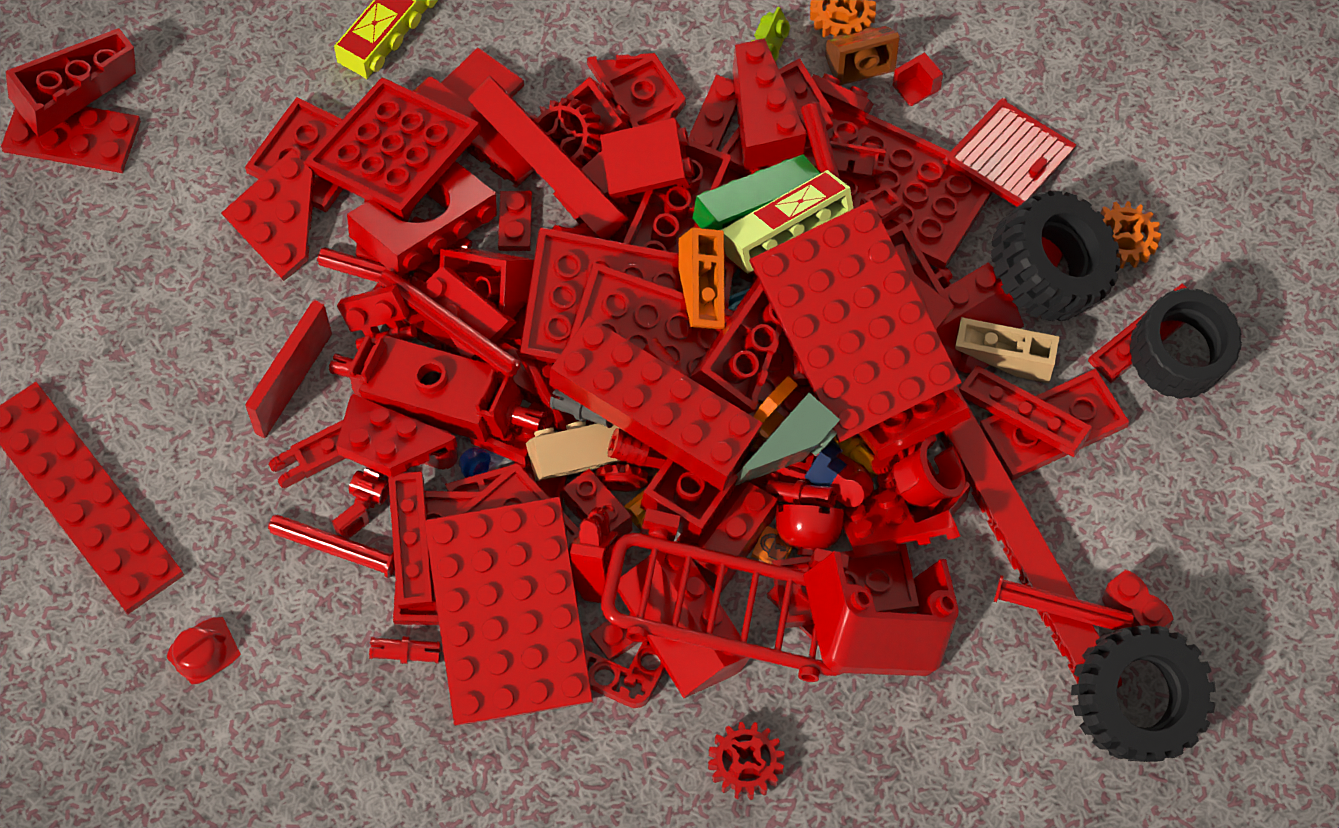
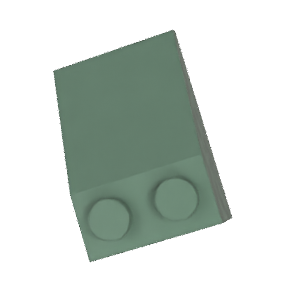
(801, 433)

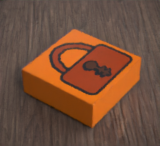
(771, 547)

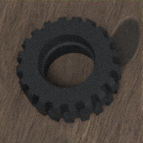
(1081, 239)
(1186, 684)

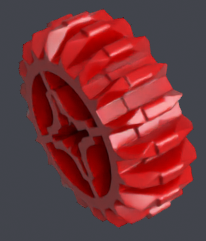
(558, 124)

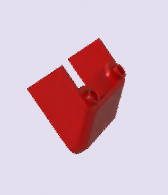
(883, 643)

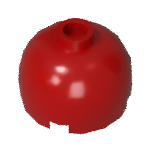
(809, 527)

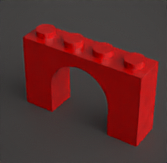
(406, 245)

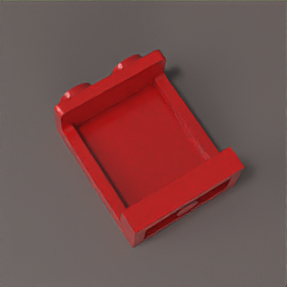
(646, 159)

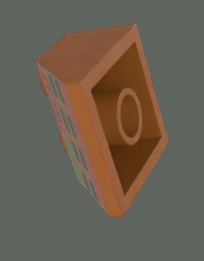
(863, 54)

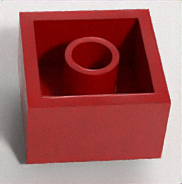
(686, 495)

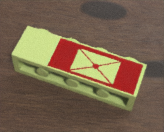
(786, 218)

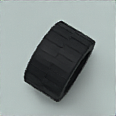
(1206, 315)

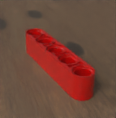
(489, 144)

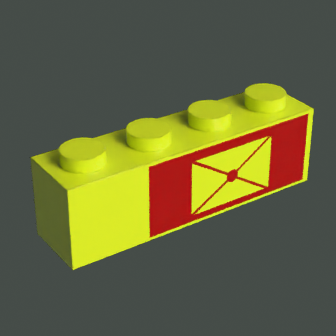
(377, 33)

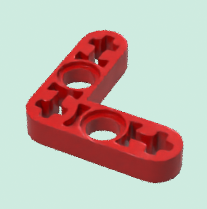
(634, 675)

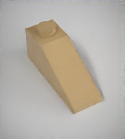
(1009, 349)

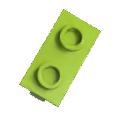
(774, 29)

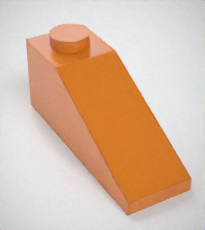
(703, 276)

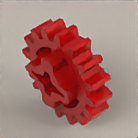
(757, 769)

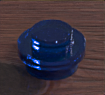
(474, 462)

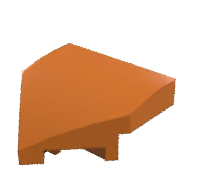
(767, 411)

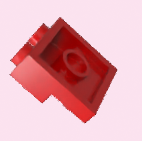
(599, 98)

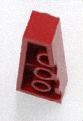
(69, 79)
(765, 112)
(742, 352)

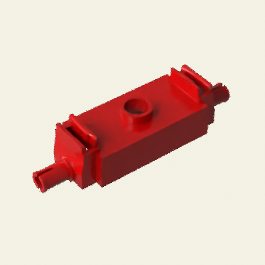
(392, 373)

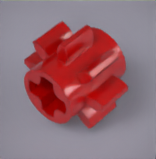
(369, 488)

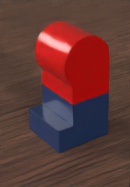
(850, 485)

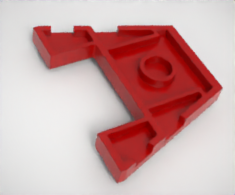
(885, 522)

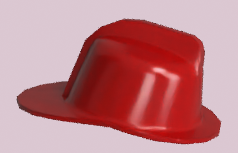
(203, 650)

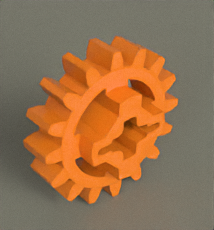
(841, 16)
(1127, 229)

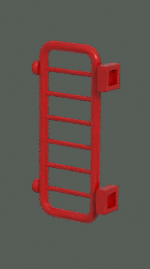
(658, 534)

